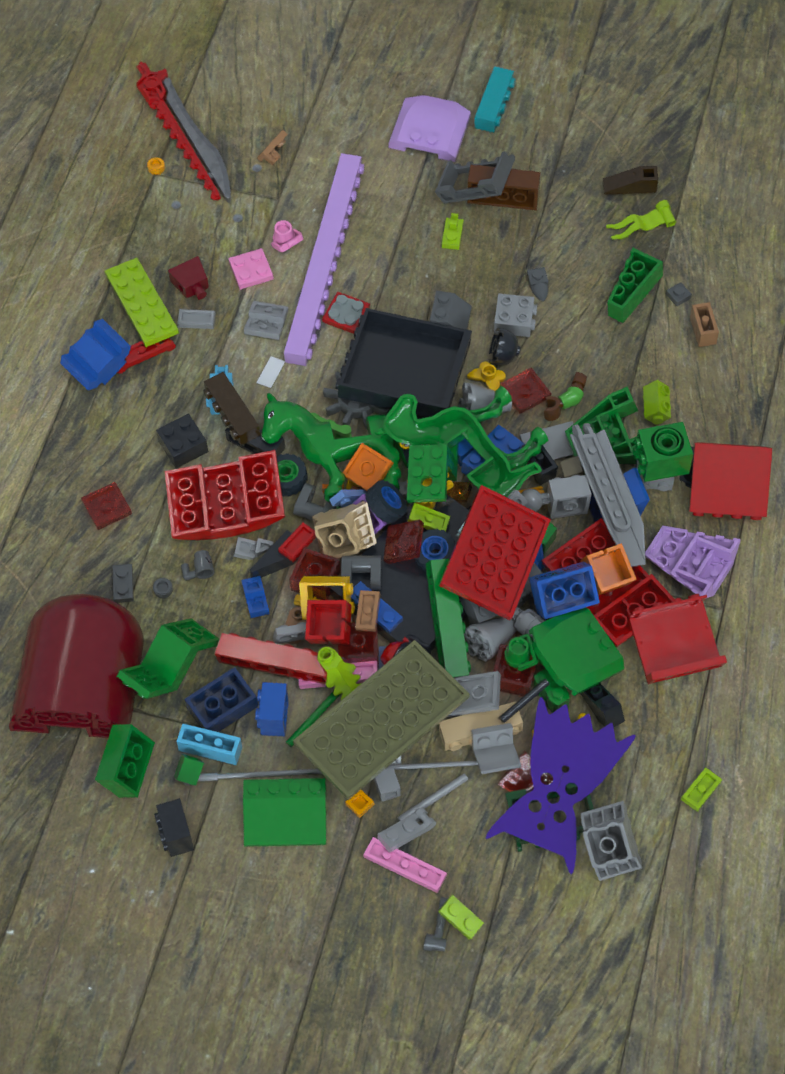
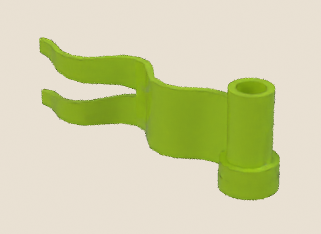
(647, 222)

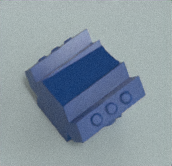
(96, 355)

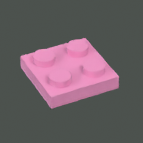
(251, 268)

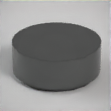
(162, 588)

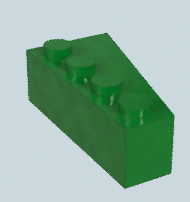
(634, 284)

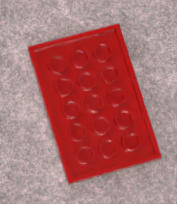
(495, 552)

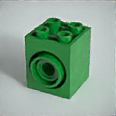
(663, 451)

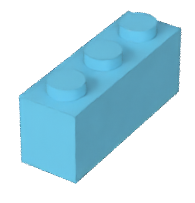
(209, 744)

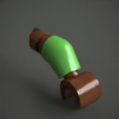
(566, 400)

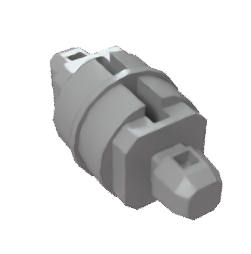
(526, 620)

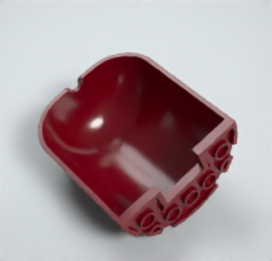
(73, 666)

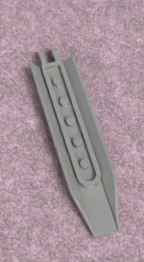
(610, 491)

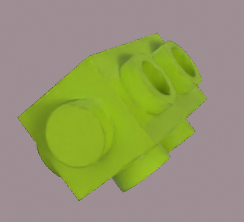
(656, 402)

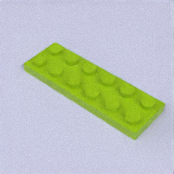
(141, 302)

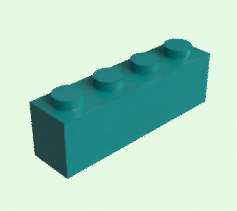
(494, 99)

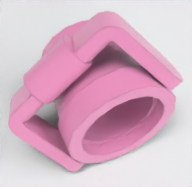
(284, 236)

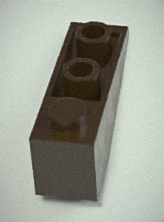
(636, 180)

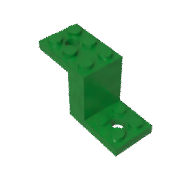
(434, 463)
(168, 658)

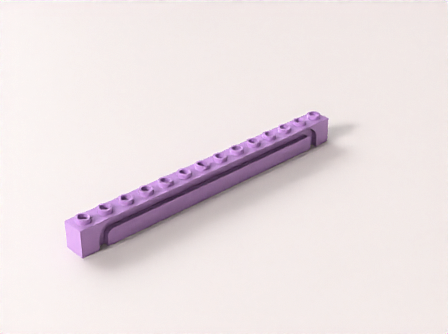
(323, 260)

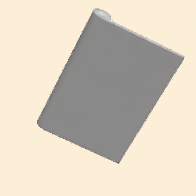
(558, 443)

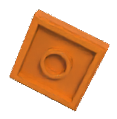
(367, 467)

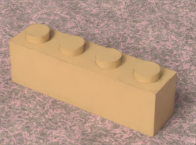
(457, 730)

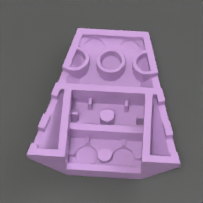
(693, 558)

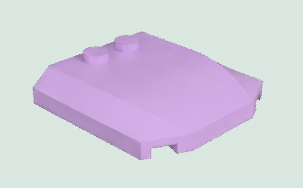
(430, 126)

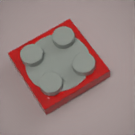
(345, 312)

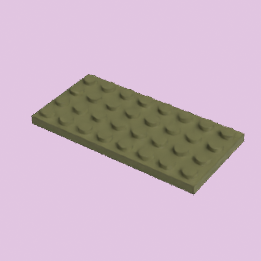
(381, 719)

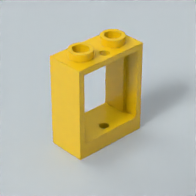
(307, 594)

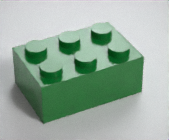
(125, 761)

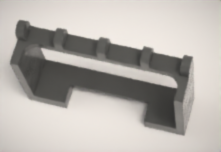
(485, 188)

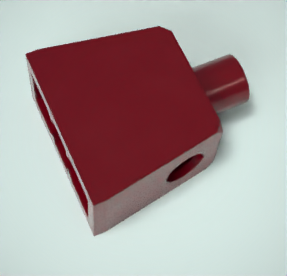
(190, 278)

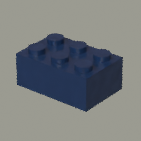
(221, 701)

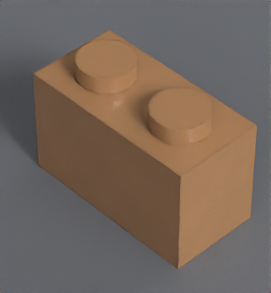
(704, 324)

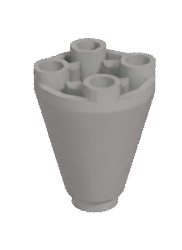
(478, 397)
(487, 636)

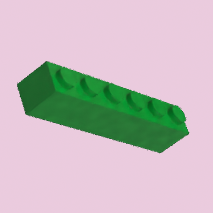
(447, 622)

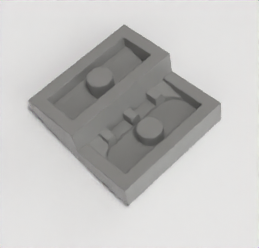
(266, 320)

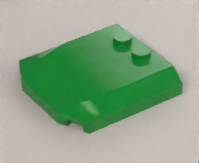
(576, 650)

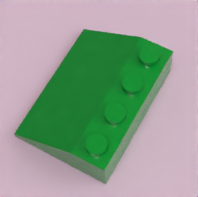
(284, 812)

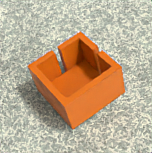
(611, 569)

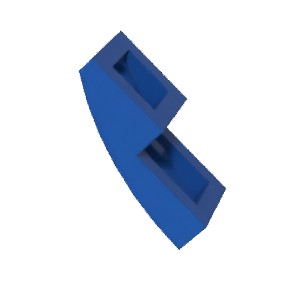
(255, 597)

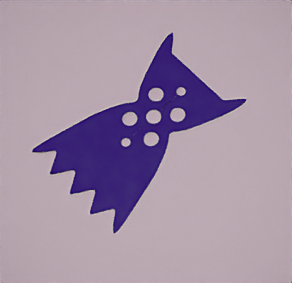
(589, 760)

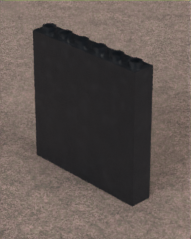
(402, 357)

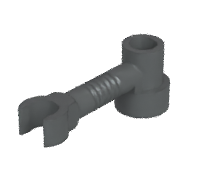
(436, 941)

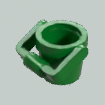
(519, 651)

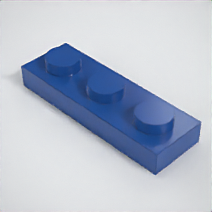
(387, 616)

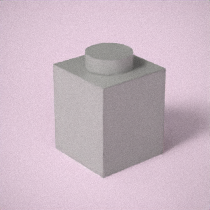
(387, 784)

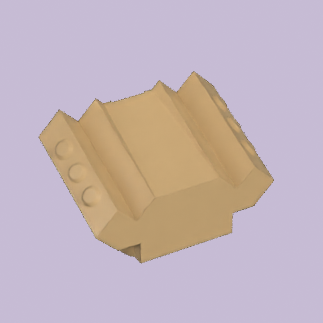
(344, 530)

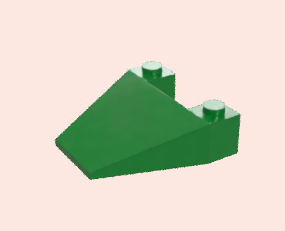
(608, 417)

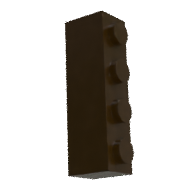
(232, 408)

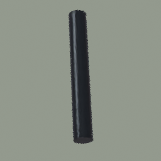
(524, 700)

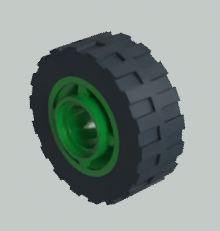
(297, 473)

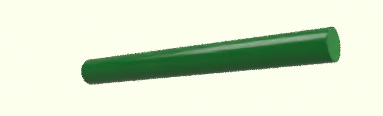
(313, 717)

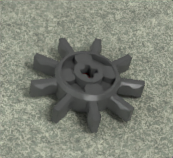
(350, 408)

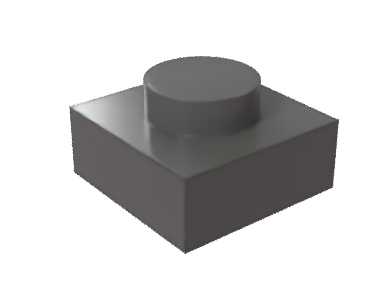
(678, 294)

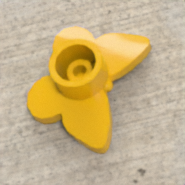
(488, 374)

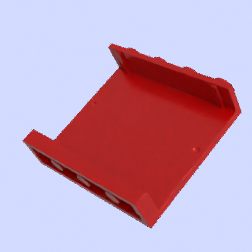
(730, 480)
(675, 639)

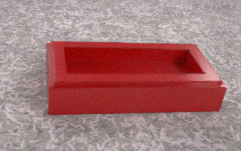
(299, 539)

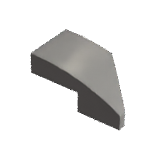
(251, 549)

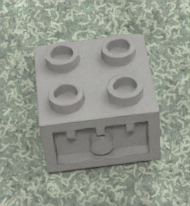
(495, 748)

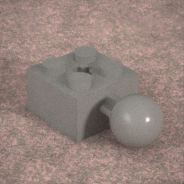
(563, 497)

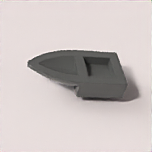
(538, 282)

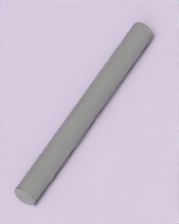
(435, 796)

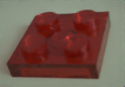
(526, 390)
(106, 505)
(403, 541)

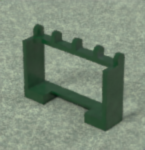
(571, 788)

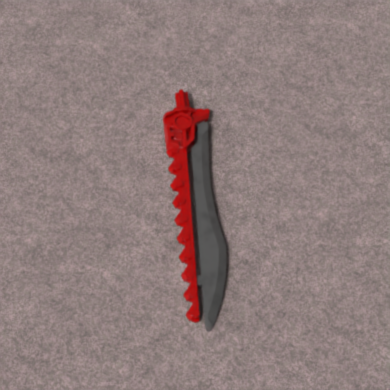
(152, 89)

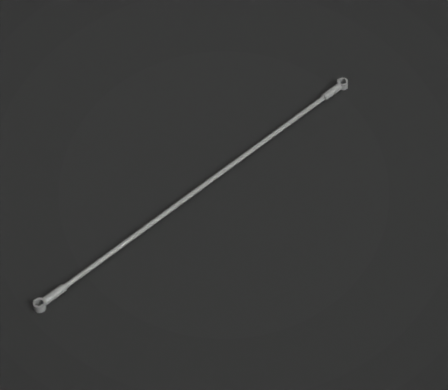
(215, 776)

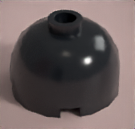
(504, 347)

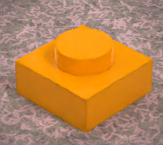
(359, 803)

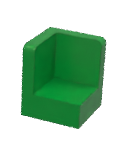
(188, 769)

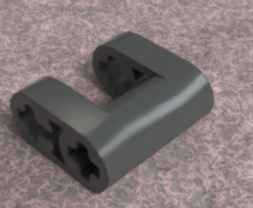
(304, 506)
(363, 564)

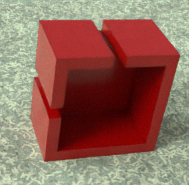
(328, 621)

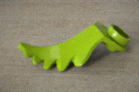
(338, 672)

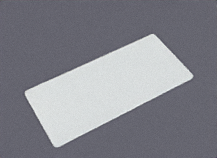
(270, 372)

